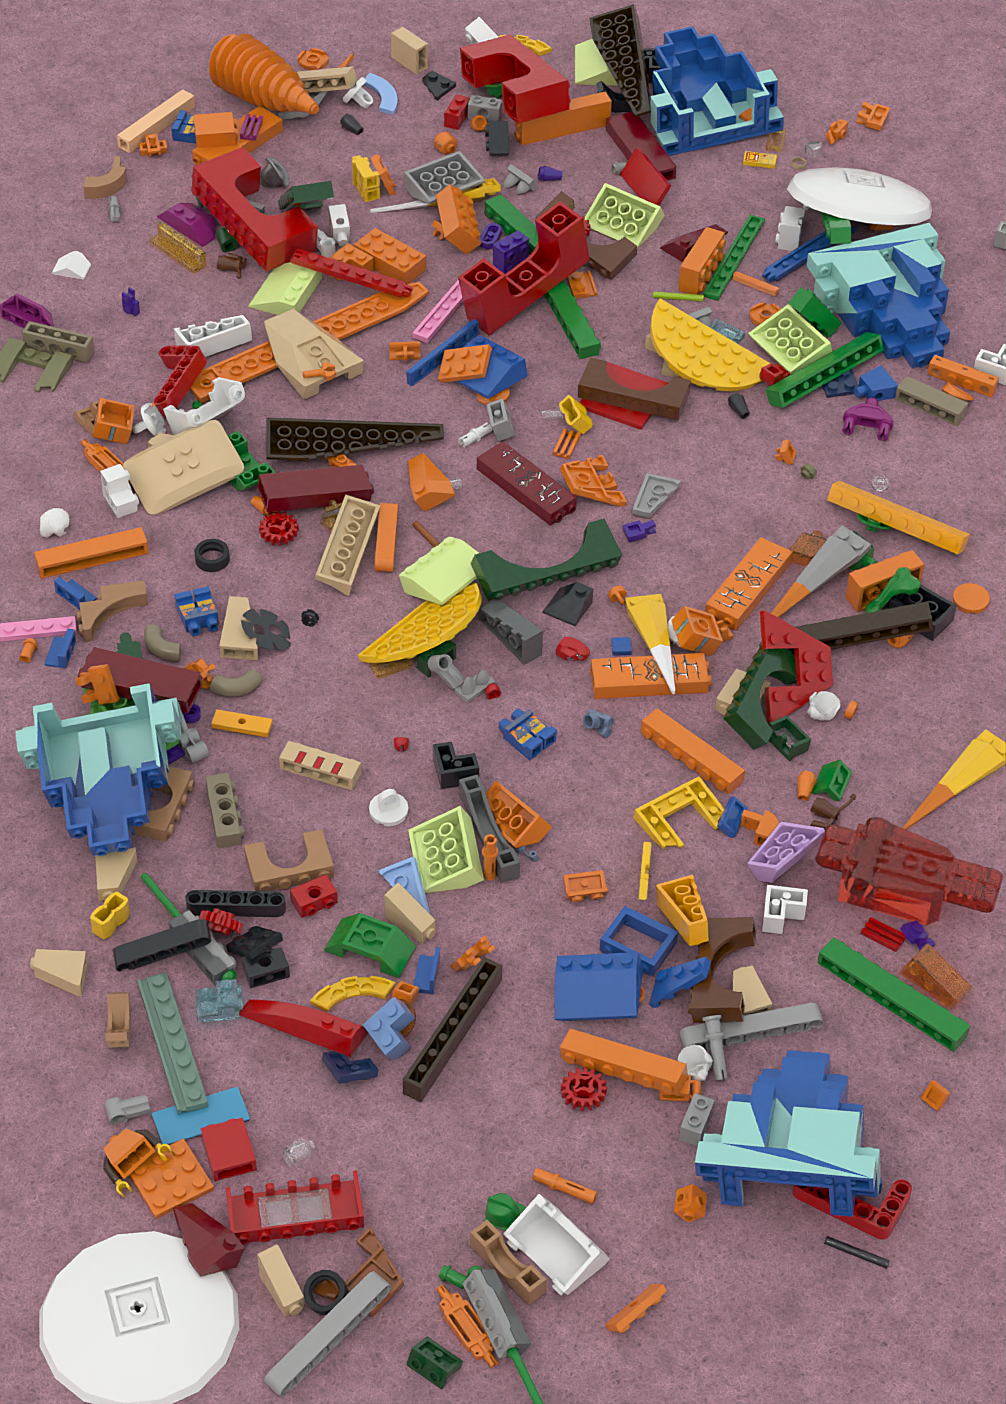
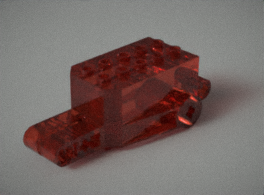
(904, 872)

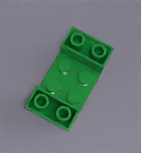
(252, 467)
(373, 940)

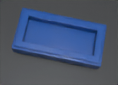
(731, 817)

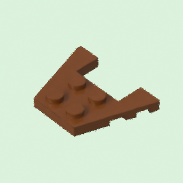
(377, 1262)

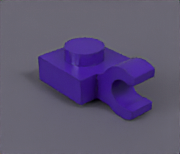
(129, 303)
(636, 530)
(916, 934)

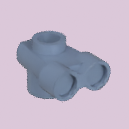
(599, 721)

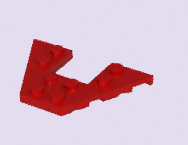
(811, 662)

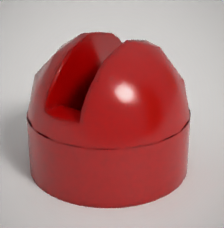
(492, 691)
(401, 741)

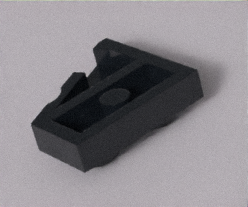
(438, 84)

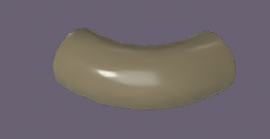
(159, 646)
(236, 686)

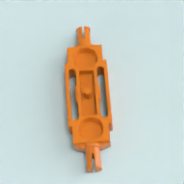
(100, 456)
(455, 1308)

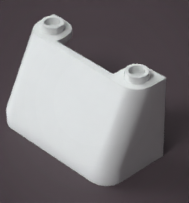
(223, 399)
(555, 1245)

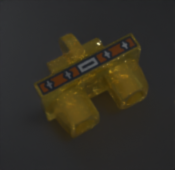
(330, 515)

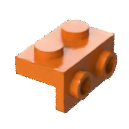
(584, 885)

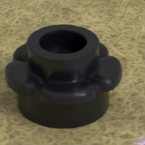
(306, 619)

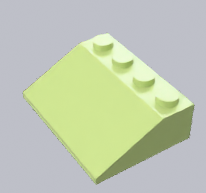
(590, 65)
(623, 214)
(286, 289)
(790, 340)
(440, 572)
(447, 852)

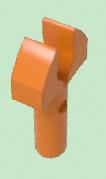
(322, 372)

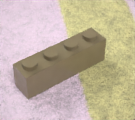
(931, 401)

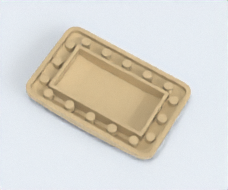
(183, 467)

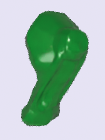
(900, 583)

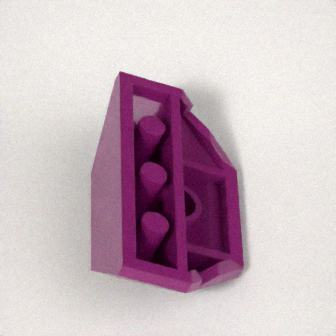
(191, 222)
(22, 310)

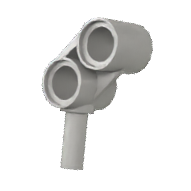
(191, 743)

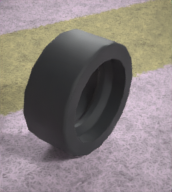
(212, 565)
(313, 1280)

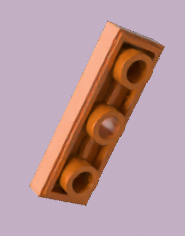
(636, 1308)

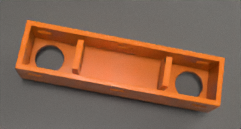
(968, 379)

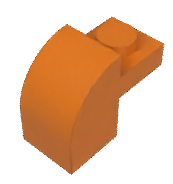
(762, 824)

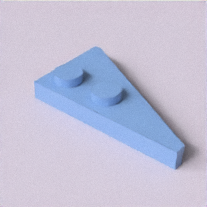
(409, 876)

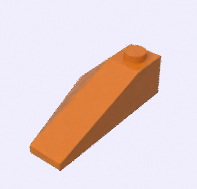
(428, 483)
(516, 820)

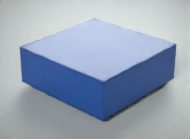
(621, 646)

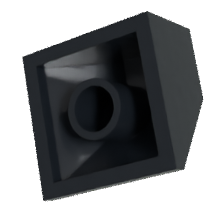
(570, 603)

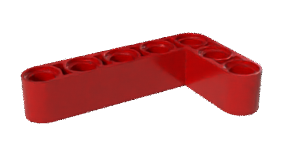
(187, 365)
(873, 1215)

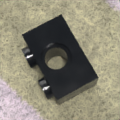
(266, 968)

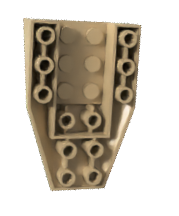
(304, 346)

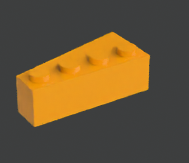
(683, 908)

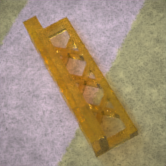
(175, 247)

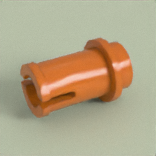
(28, 649)

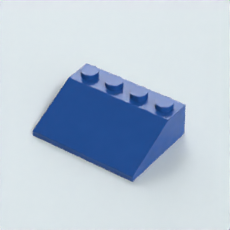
(502, 372)
(597, 986)

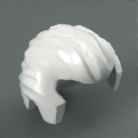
(54, 522)
(823, 705)
(697, 1061)

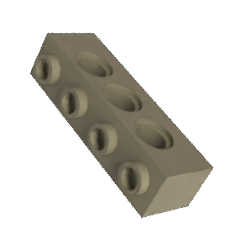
(54, 339)
(223, 810)

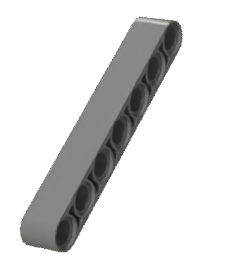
(758, 1026)
(327, 1334)

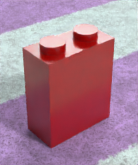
(228, 1149)

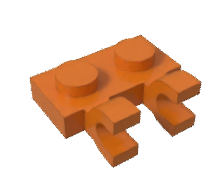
(877, 116)
(103, 685)
(468, 958)

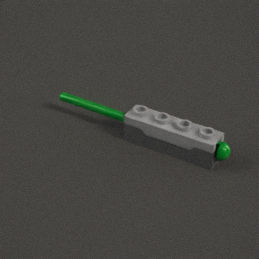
(209, 958)
(500, 1321)

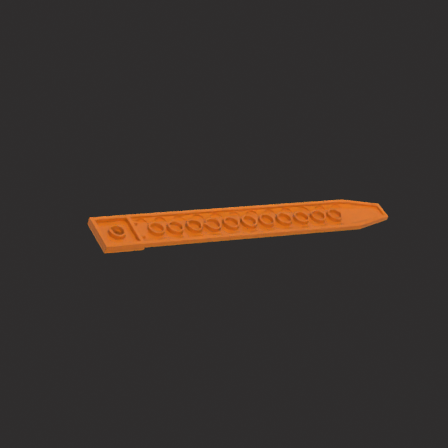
(339, 324)

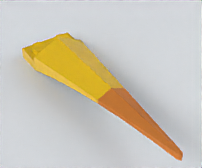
(977, 761)

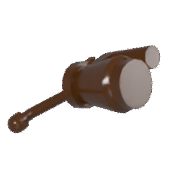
(231, 262)
(826, 810)

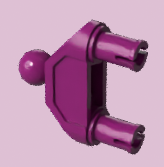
(868, 415)

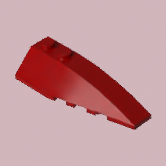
(308, 1024)

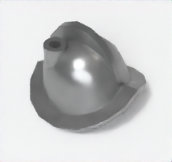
(273, 174)

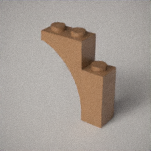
(110, 602)

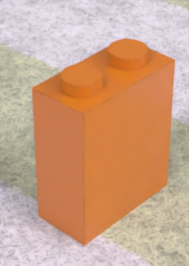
(215, 129)

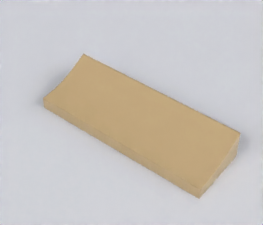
(347, 543)

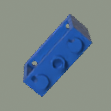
(646, 926)

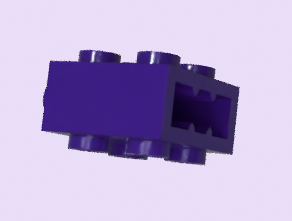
(510, 251)

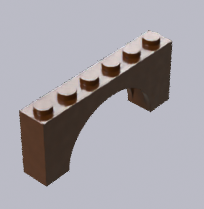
(604, 258)
(663, 402)
(707, 996)

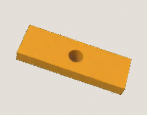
(242, 723)

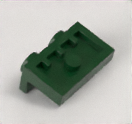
(433, 1362)

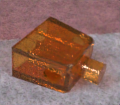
(807, 547)

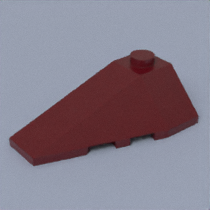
(682, 245)
(208, 1242)

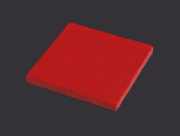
(631, 380)

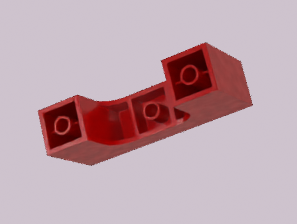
(528, 83)
(222, 188)
(498, 297)

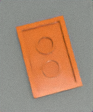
(464, 363)

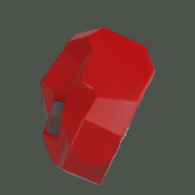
(572, 649)

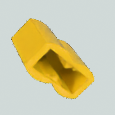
(575, 414)
(110, 915)

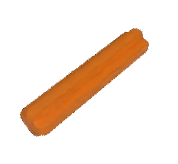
(755, 283)

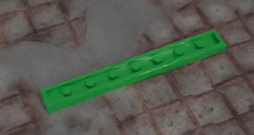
(733, 257)

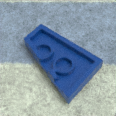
(678, 977)

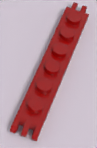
(351, 273)

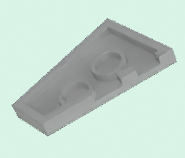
(654, 494)

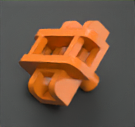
(152, 146)

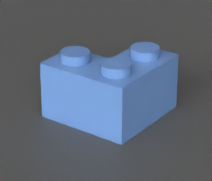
(386, 1028)

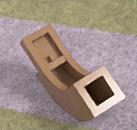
(107, 184)
(118, 1019)

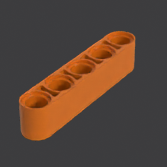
(386, 537)

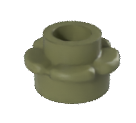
(808, 471)

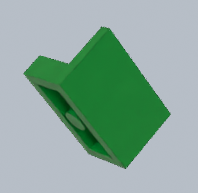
(832, 780)

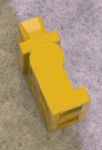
(365, 179)

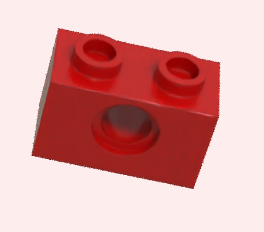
(314, 896)

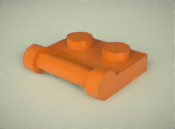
(384, 174)

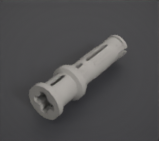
(715, 1037)

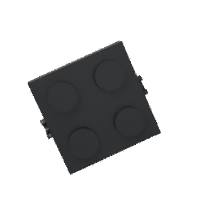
(254, 942)

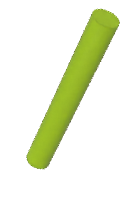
(678, 296)

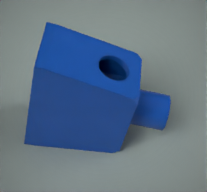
(876, 385)

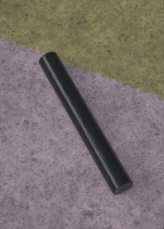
(847, 1248)

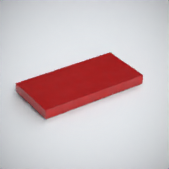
(645, 178)

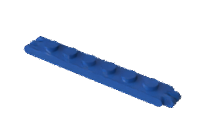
(797, 257)

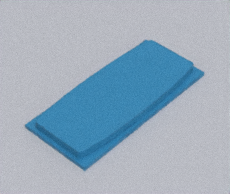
(221, 1108)

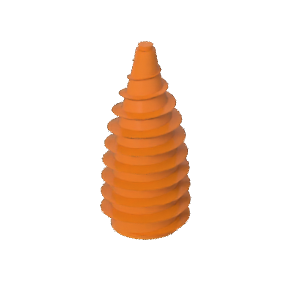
(258, 75)

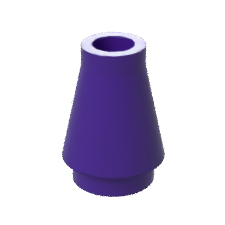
(549, 174)

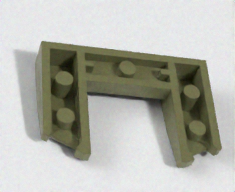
(55, 365)

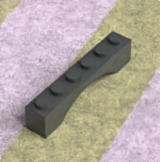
(477, 806)

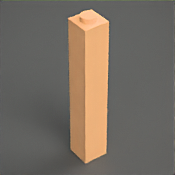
(155, 120)

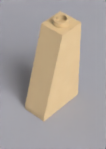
(234, 641)

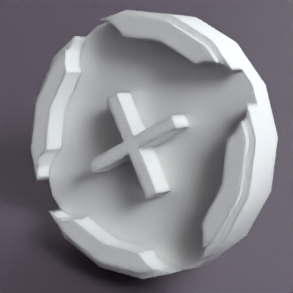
(359, 94)
(151, 419)
(388, 808)

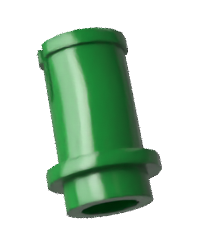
(452, 1276)

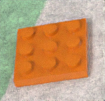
(171, 1181)

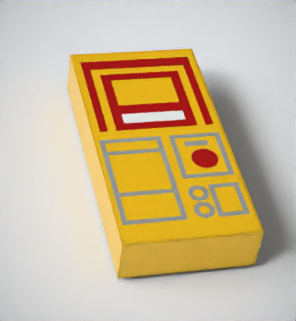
(759, 159)

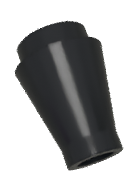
(350, 123)
(739, 405)

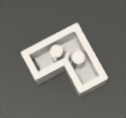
(992, 363)
(118, 491)
(782, 904)

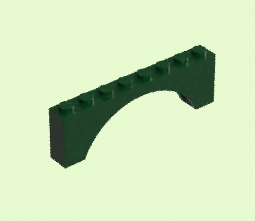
(504, 578)

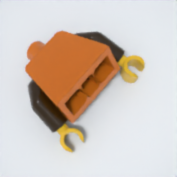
(129, 1151)

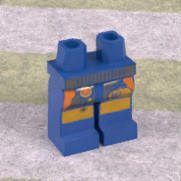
(183, 128)
(197, 615)
(527, 733)

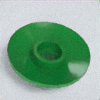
(872, 525)

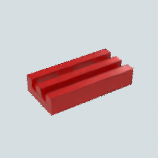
(884, 931)

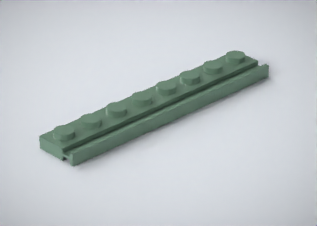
(172, 1043)

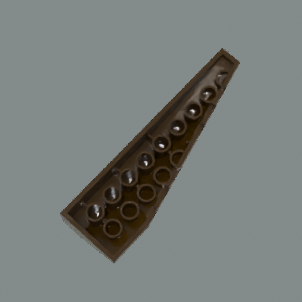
(621, 46)
(324, 438)

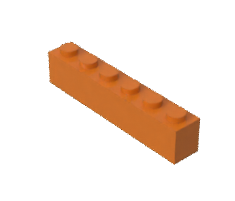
(91, 552)
(692, 751)
(624, 1062)

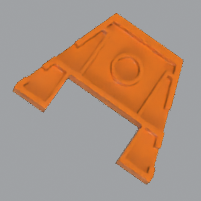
(584, 481)

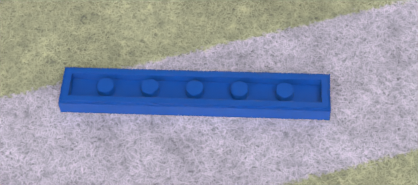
(435, 357)

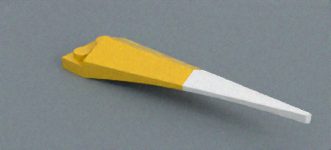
(476, 193)
(650, 619)

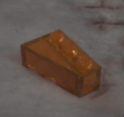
(936, 976)

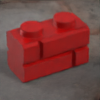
(456, 112)

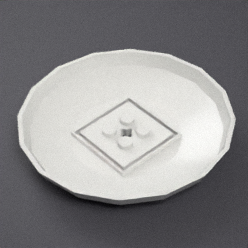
(860, 196)
(129, 1357)

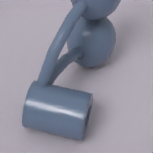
(532, 854)

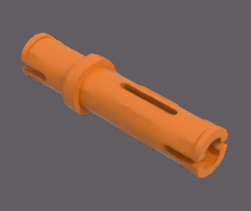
(490, 853)
(571, 1188)

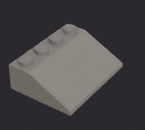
(431, 178)

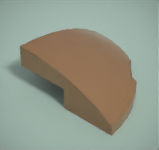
(83, 416)

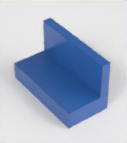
(73, 592)
(61, 650)
(427, 972)

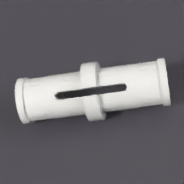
(475, 435)

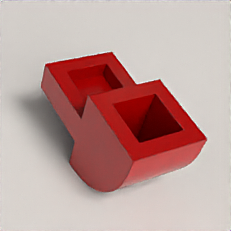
(772, 374)

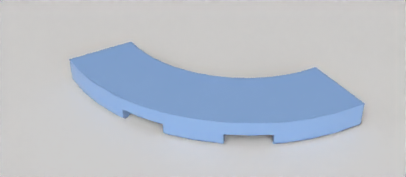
(386, 92)

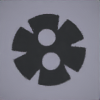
(268, 638)

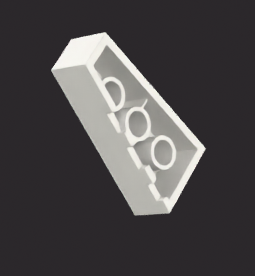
(215, 336)

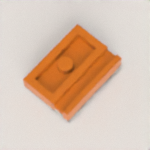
(582, 285)

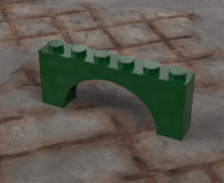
(306, 196)
(745, 710)

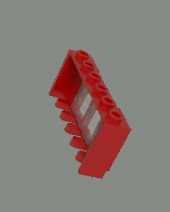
(296, 1210)

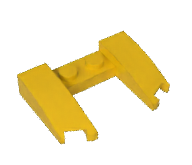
(653, 814)

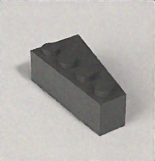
(513, 630)

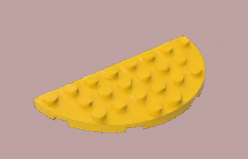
(701, 352)
(425, 627)

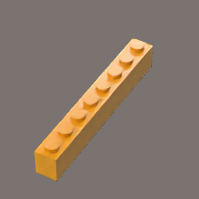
(898, 517)

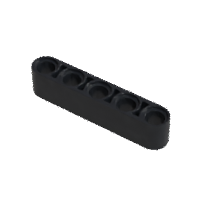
(237, 902)
(162, 945)

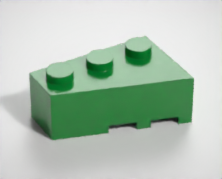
(814, 312)

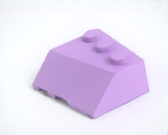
(783, 849)

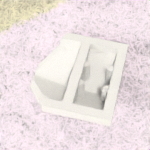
(72, 265)

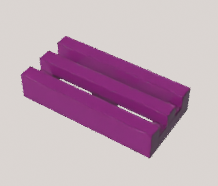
(252, 120)

